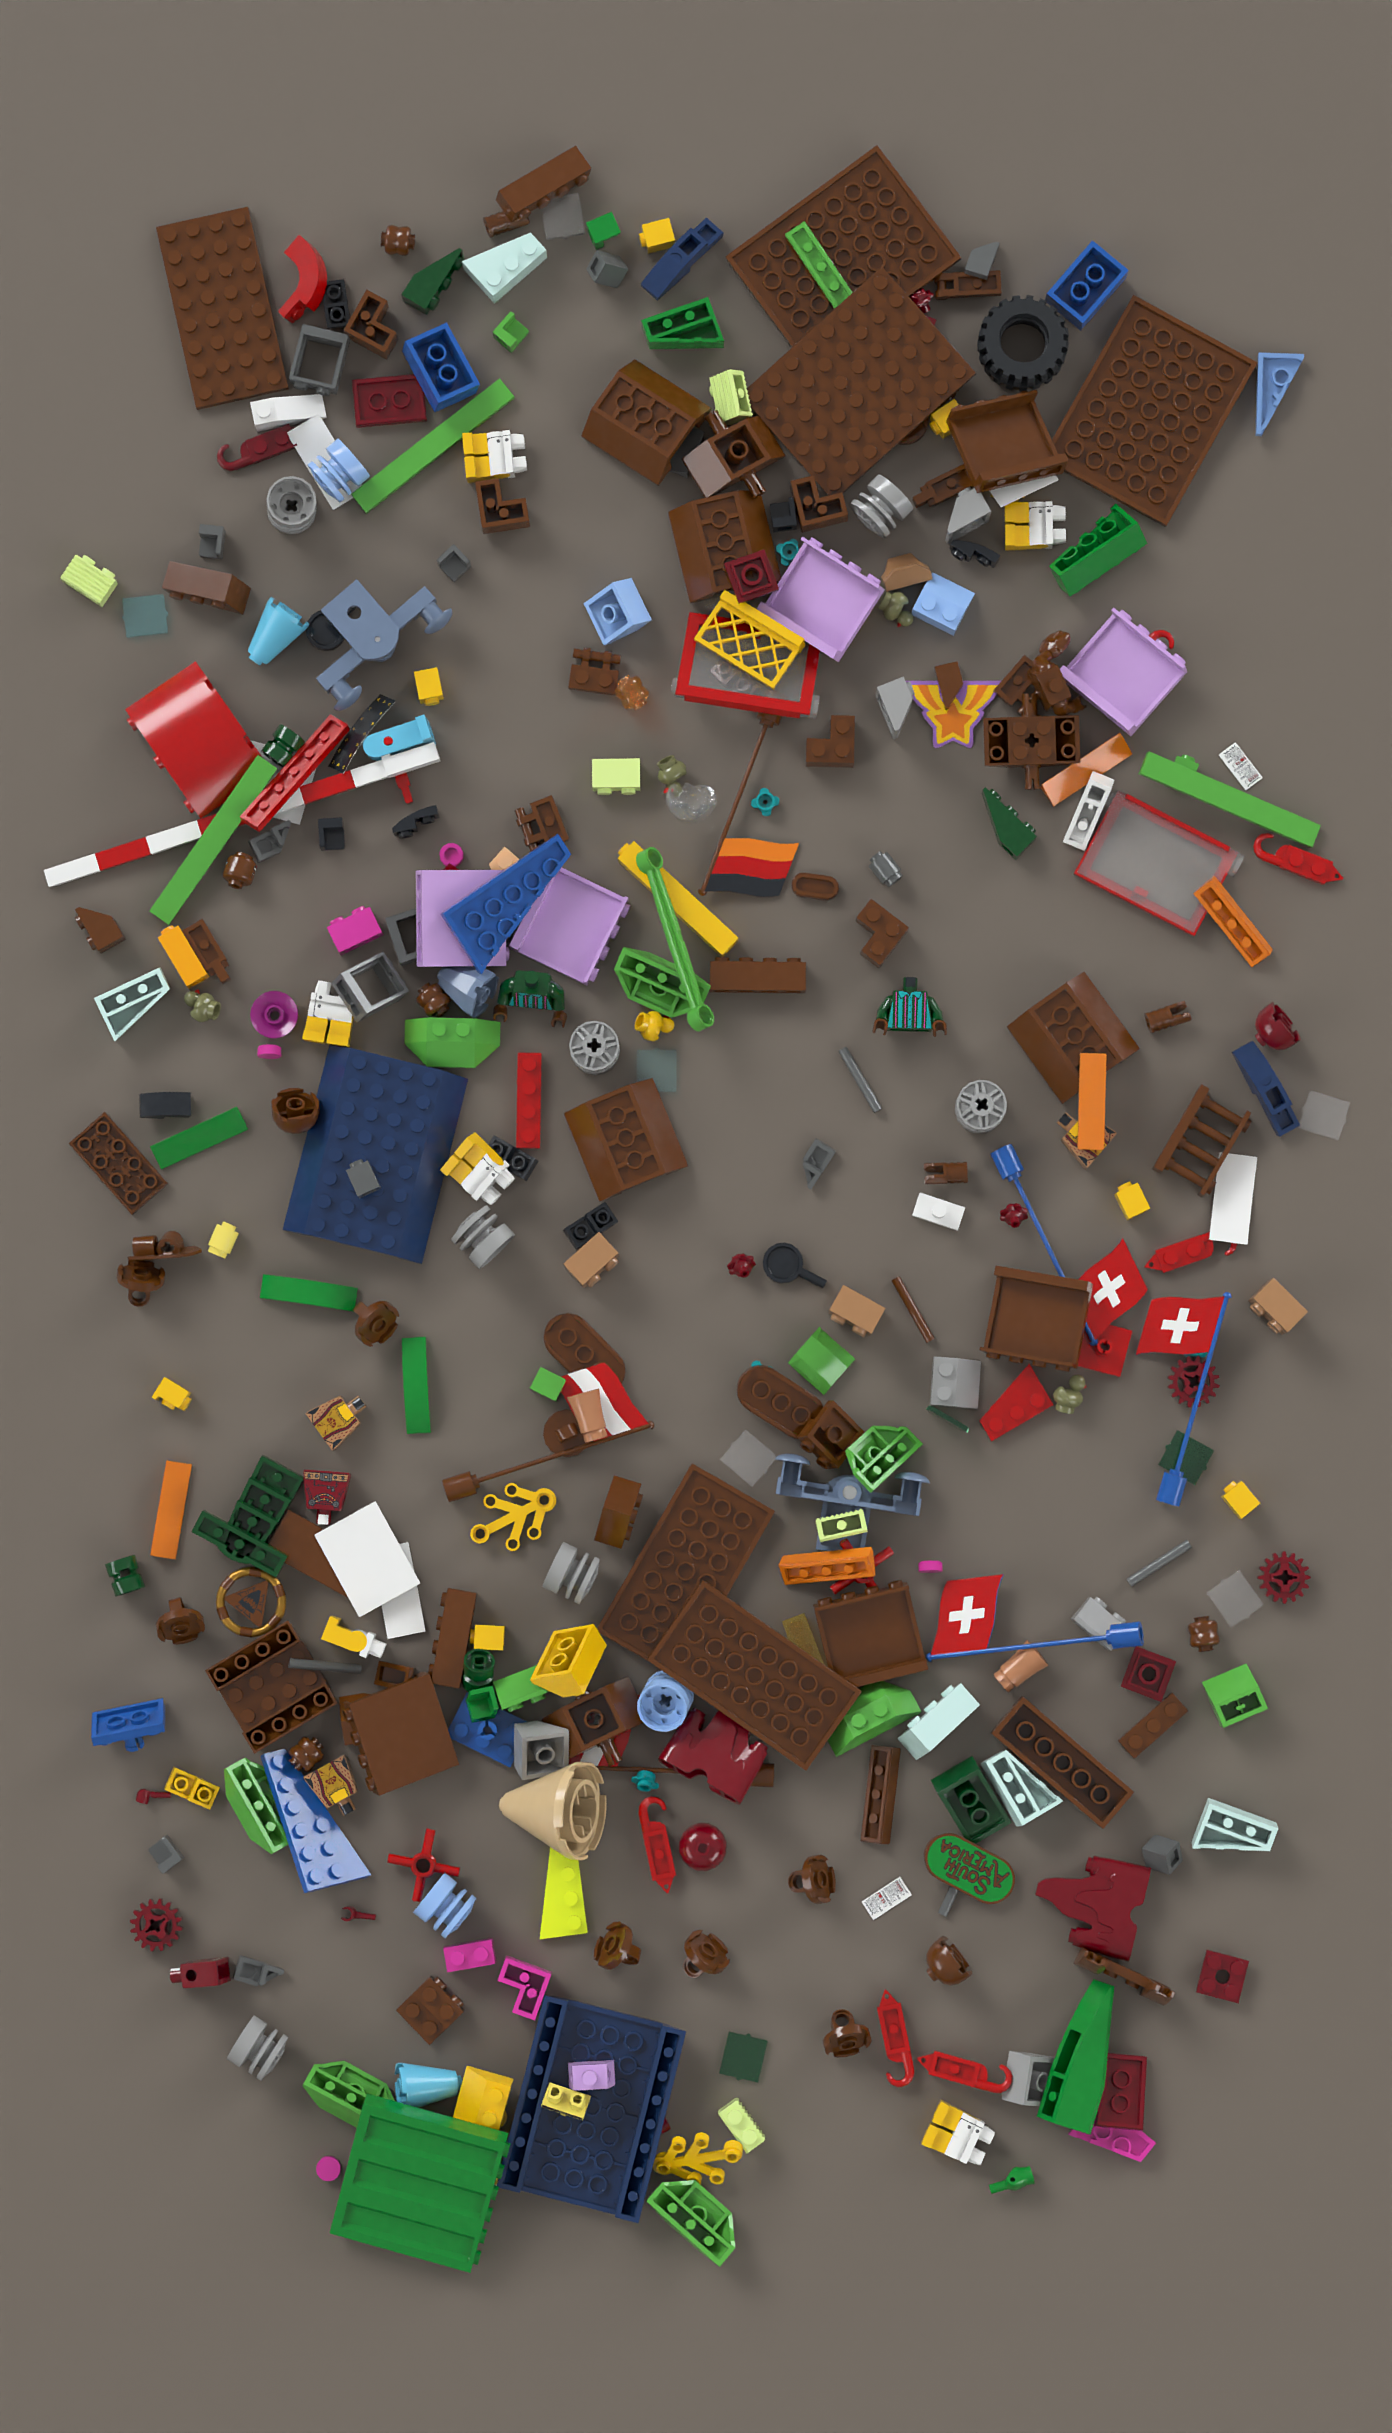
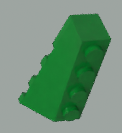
(1098, 551)

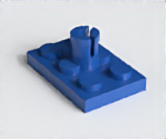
(128, 1724)
(489, 1737)

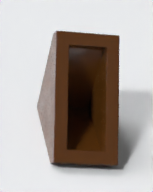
(391, 1674)

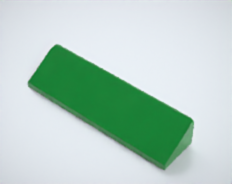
(199, 1137)

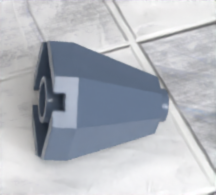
(468, 987)

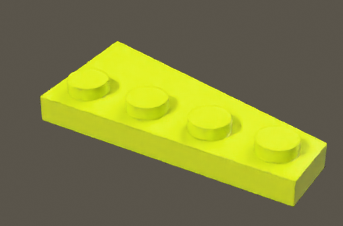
(563, 1899)

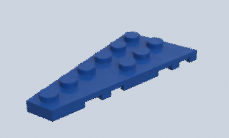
(497, 907)

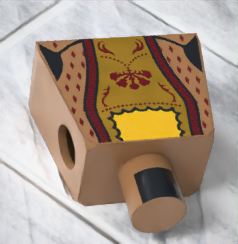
(1070, 1140)
(336, 1419)
(334, 1784)

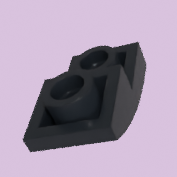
(336, 304)
(966, 550)
(407, 826)
(165, 1104)
(520, 1162)
(589, 1225)

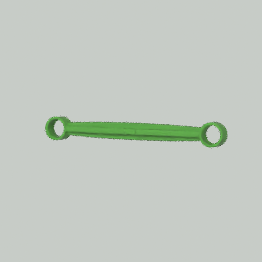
(674, 939)

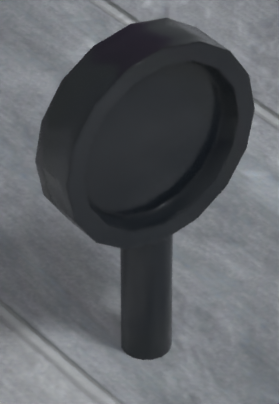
(323, 633)
(785, 1263)

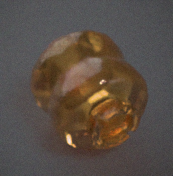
(631, 692)

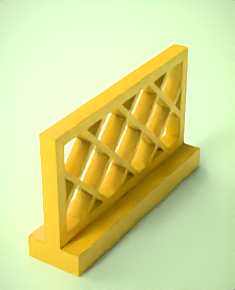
(765, 626)

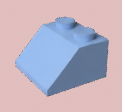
(942, 604)
(617, 611)

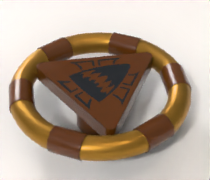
(250, 1602)

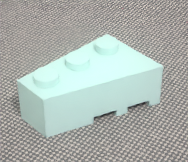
(505, 265)
(130, 1001)
(938, 1720)
(1018, 1789)
(1233, 1828)

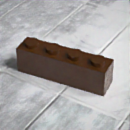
(544, 184)
(757, 977)
(453, 1637)

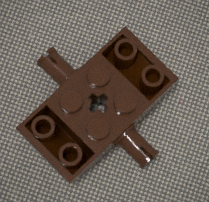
(716, 465)
(1055, 735)
(618, 1713)

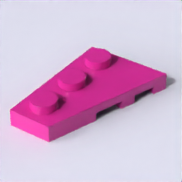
(1121, 2141)

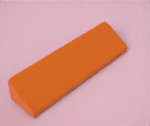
(1078, 775)
(1233, 921)
(1091, 1101)
(171, 1510)
(827, 1566)

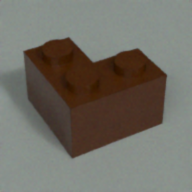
(366, 326)
(816, 511)
(499, 514)
(837, 750)
(886, 932)
(619, 1512)

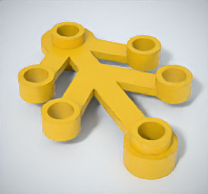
(517, 1514)
(666, 2163)

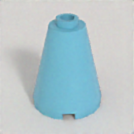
(274, 632)
(424, 2084)

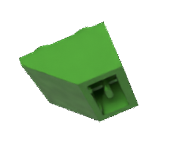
(517, 1689)
(1234, 1695)

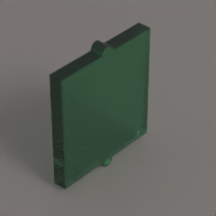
(948, 1419)
(1194, 1459)
(743, 2056)

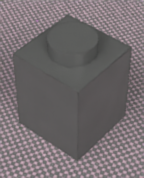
(363, 1178)

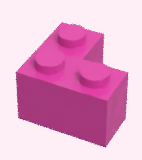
(531, 1982)

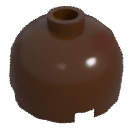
(295, 1110)
(946, 1963)

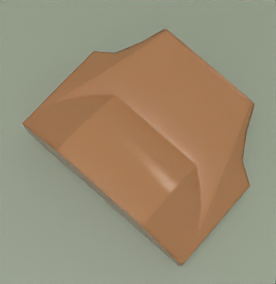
(904, 571)

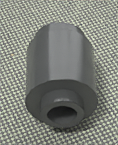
(885, 868)

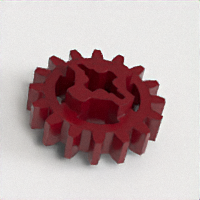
(1180, 1374)
(1283, 1588)
(162, 1934)

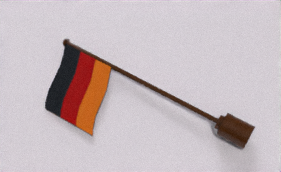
(747, 863)

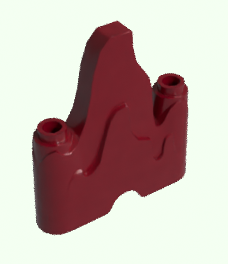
(717, 1753)
(1102, 1902)

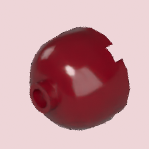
(1275, 1028)
(702, 1847)

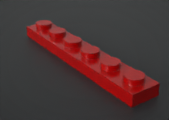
(294, 773)

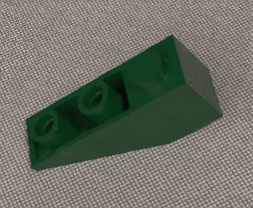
(428, 283)
(1009, 830)

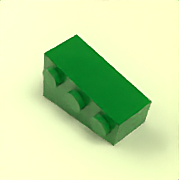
(684, 328)

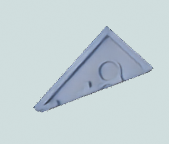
(1273, 378)

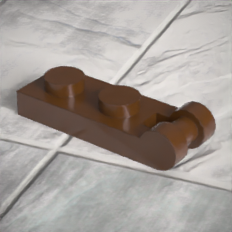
(967, 285)

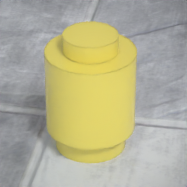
(222, 1239)

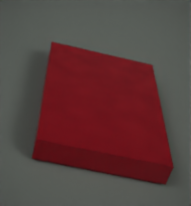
(388, 401)
(1123, 2093)

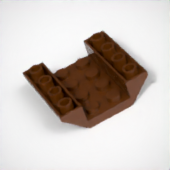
(643, 420)
(717, 532)
(1067, 1024)
(625, 1138)
(267, 1693)

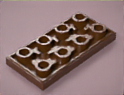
(118, 1163)
(298, 1540)

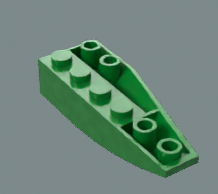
(1080, 2063)

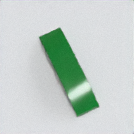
(308, 1292)
(416, 1385)

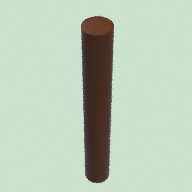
(913, 1310)

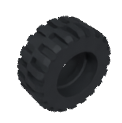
(1029, 313)

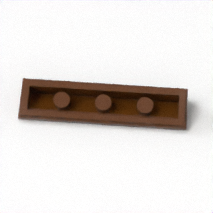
(880, 1794)

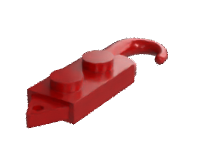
(1298, 861)
(1184, 1253)
(964, 2071)

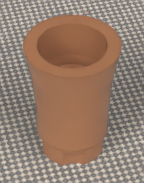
(589, 1414)
(1020, 1667)

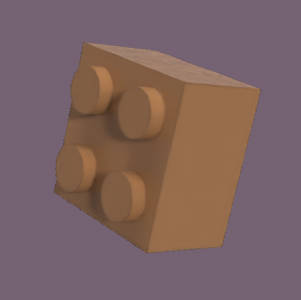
(592, 1260)
(1277, 1307)
(856, 1311)

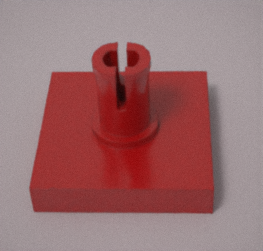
(1109, 1352)

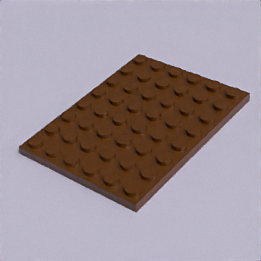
(863, 223)
(858, 383)
(1150, 410)

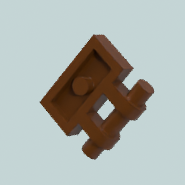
(591, 678)
(1016, 683)
(548, 821)

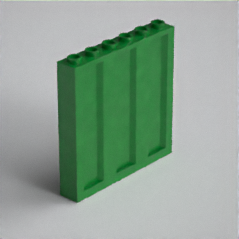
(420, 2183)

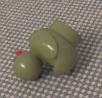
(892, 605)
(670, 771)
(204, 1006)
(1067, 1398)

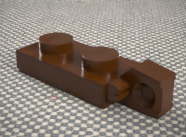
(943, 487)
(207, 950)

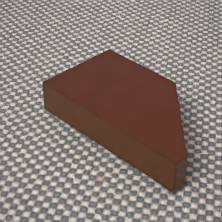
(949, 682)

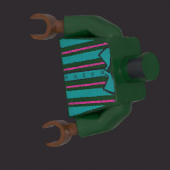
(531, 990)
(909, 1011)

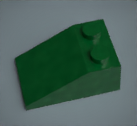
(971, 1800)

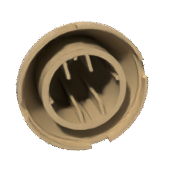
(561, 1809)

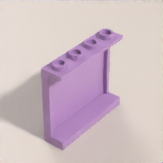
(823, 599)
(1124, 672)
(434, 894)
(571, 926)

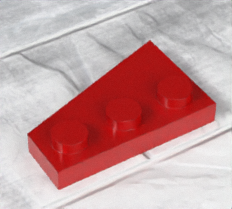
(1016, 1405)

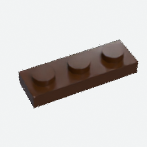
(1152, 1725)

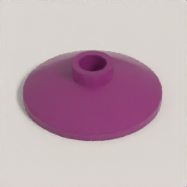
(265, 1006)

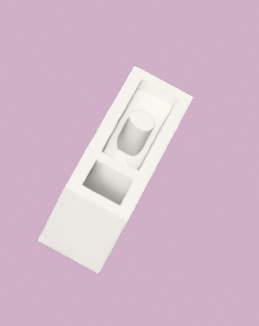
(290, 410)
(1088, 810)

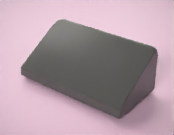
(692, 441)

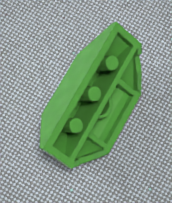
(654, 982)
(452, 1040)
(880, 1453)
(873, 1713)
(254, 1804)
(342, 2089)
(696, 2217)

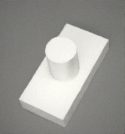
(938, 1211)

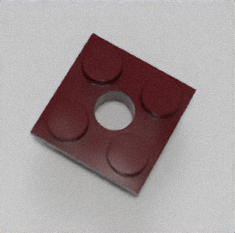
(748, 590)
(1139, 1661)
(1228, 1990)

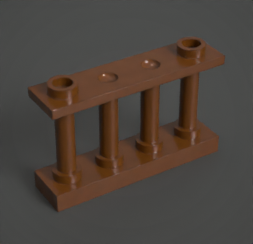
(1190, 1121)

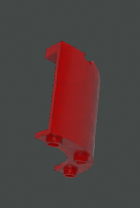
(194, 738)

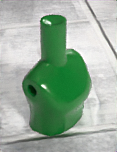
(1015, 2180)

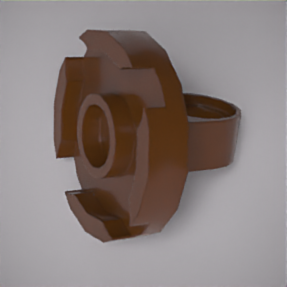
(140, 1277)
(375, 1322)
(563, 1432)
(179, 1623)
(816, 1878)
(616, 1947)
(705, 1953)
(847, 2039)

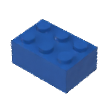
(1086, 285)
(440, 367)

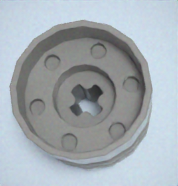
(291, 492)
(878, 510)
(604, 1057)
(982, 1120)
(482, 1237)
(571, 1573)
(257, 2048)

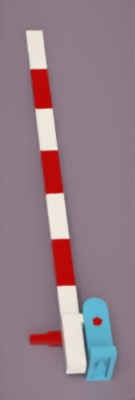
(393, 749)

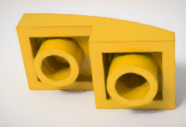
(191, 1788)

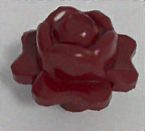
(921, 299)
(1014, 1214)
(741, 1265)

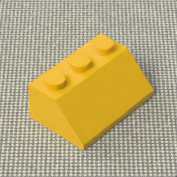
(569, 1660)
(483, 2098)

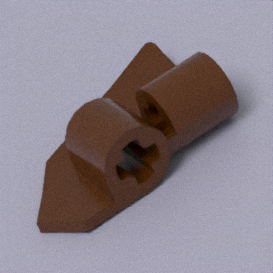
(150, 1249)

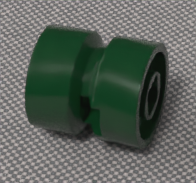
(283, 745)
(128, 1583)
(478, 1669)

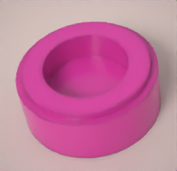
(451, 854)
(269, 1051)
(930, 1567)
(328, 2168)

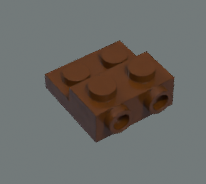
(829, 1435)
(431, 2009)

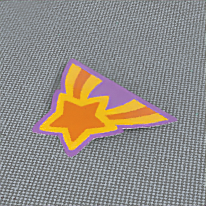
(962, 716)

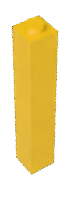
(685, 905)

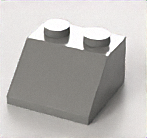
(968, 514)
(895, 703)
(955, 1382)
(1096, 1619)
(539, 1749)
(1028, 2077)

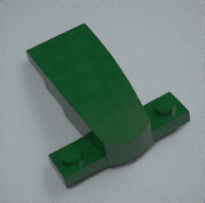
(254, 1518)

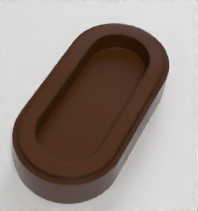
(815, 886)

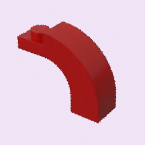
(311, 280)

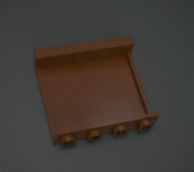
(1004, 441)
(1037, 1318)
(871, 1634)
(400, 1734)

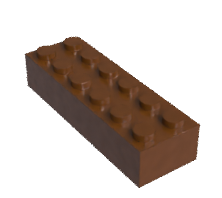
(1062, 1762)

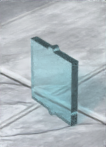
(145, 615)
(659, 1066)

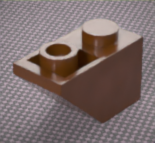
(101, 927)

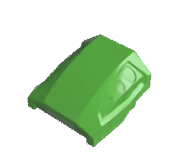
(821, 1361)

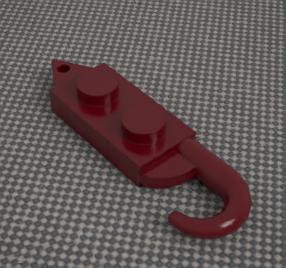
(259, 448)

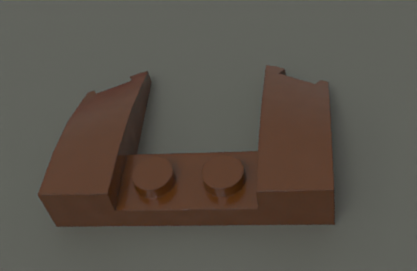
(1097, 1964)

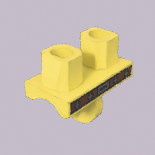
(566, 2101)

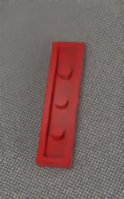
(528, 1100)

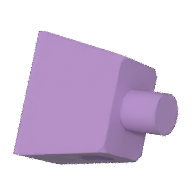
(591, 2075)

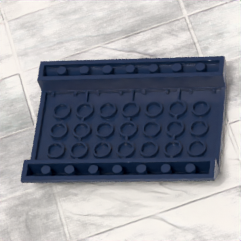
(405, 1127)
(612, 2150)

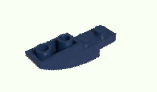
(680, 258)
(1267, 1088)

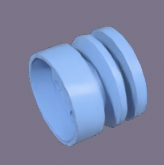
(338, 470)
(664, 1712)
(445, 1905)

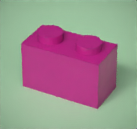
(354, 930)
(469, 1955)

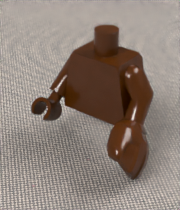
(1048, 678)

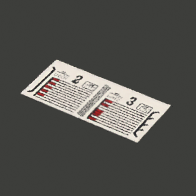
(1240, 766)
(886, 1898)

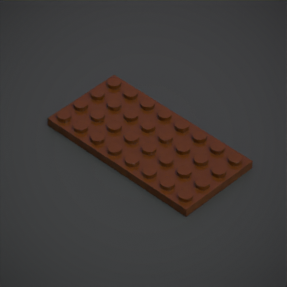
(222, 308)
(698, 1538)
(754, 1675)

